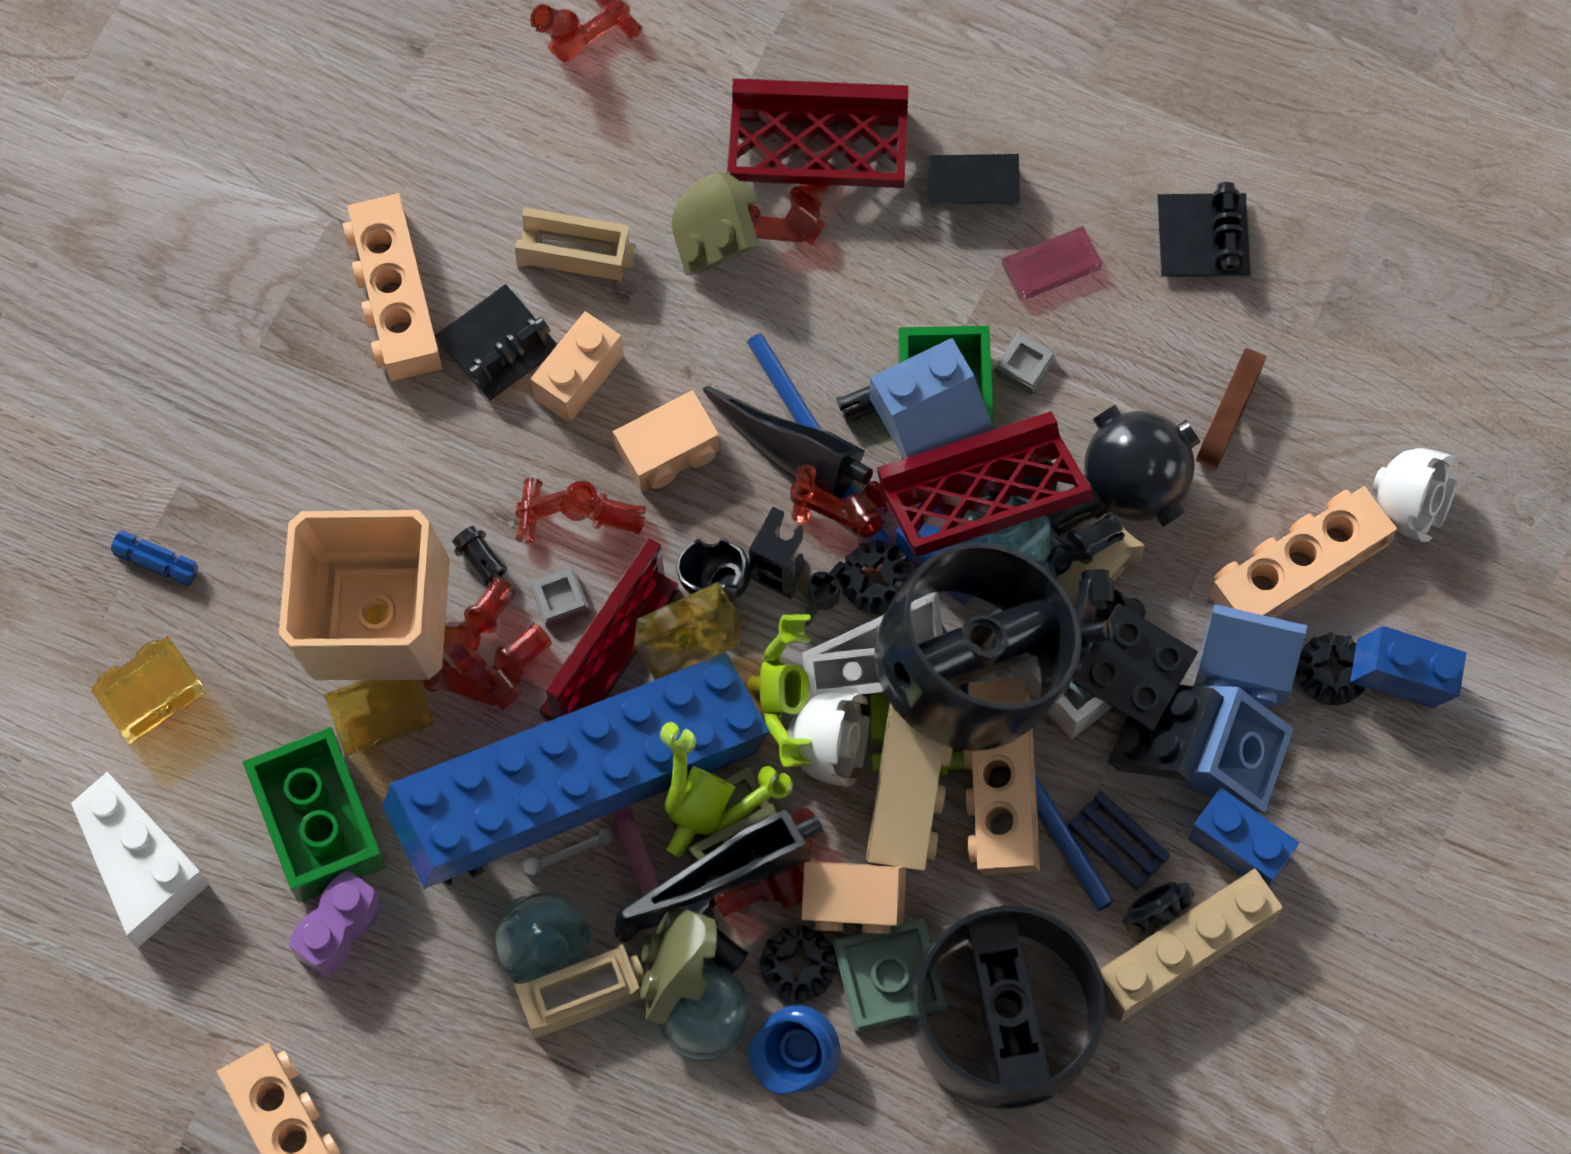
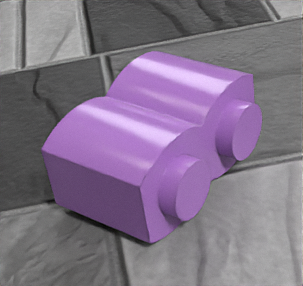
(327, 933)

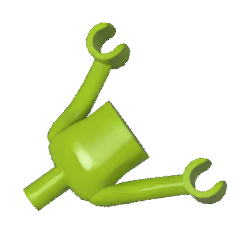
(783, 688)
(701, 797)

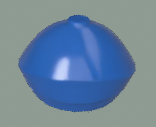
(794, 1050)

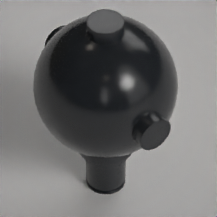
(1136, 469)

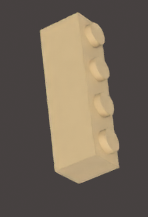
(906, 797)
(1189, 944)

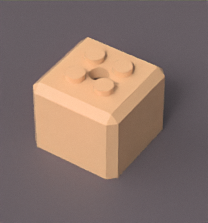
(342, 568)

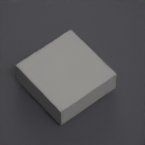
(1025, 363)
(559, 597)

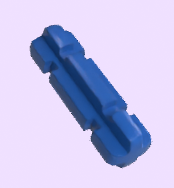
(154, 558)

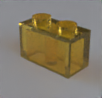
(687, 631)
(147, 689)
(377, 712)

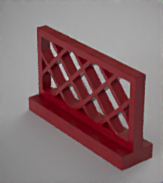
(819, 106)
(977, 465)
(610, 638)

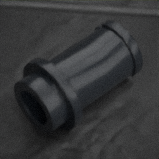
(863, 404)
(478, 553)

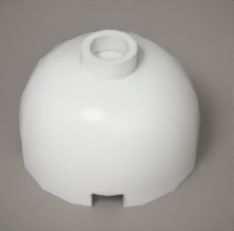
(1416, 491)
(836, 734)

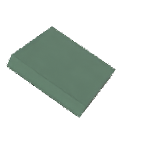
(881, 972)

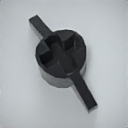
(823, 590)

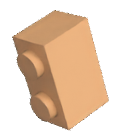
(577, 367)
(667, 442)
(853, 895)

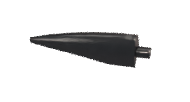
(796, 445)
(742, 861)

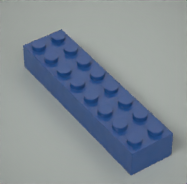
(569, 770)

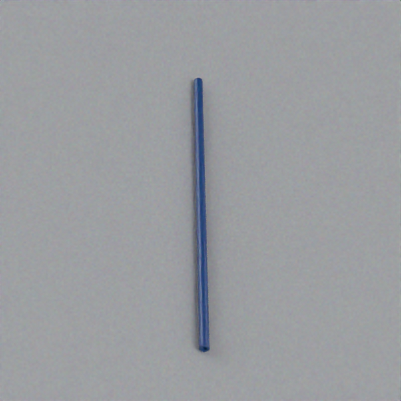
(1045, 807)

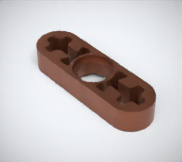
(1231, 408)

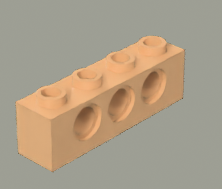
(415, 349)
(1354, 514)
(1018, 848)
(251, 1079)

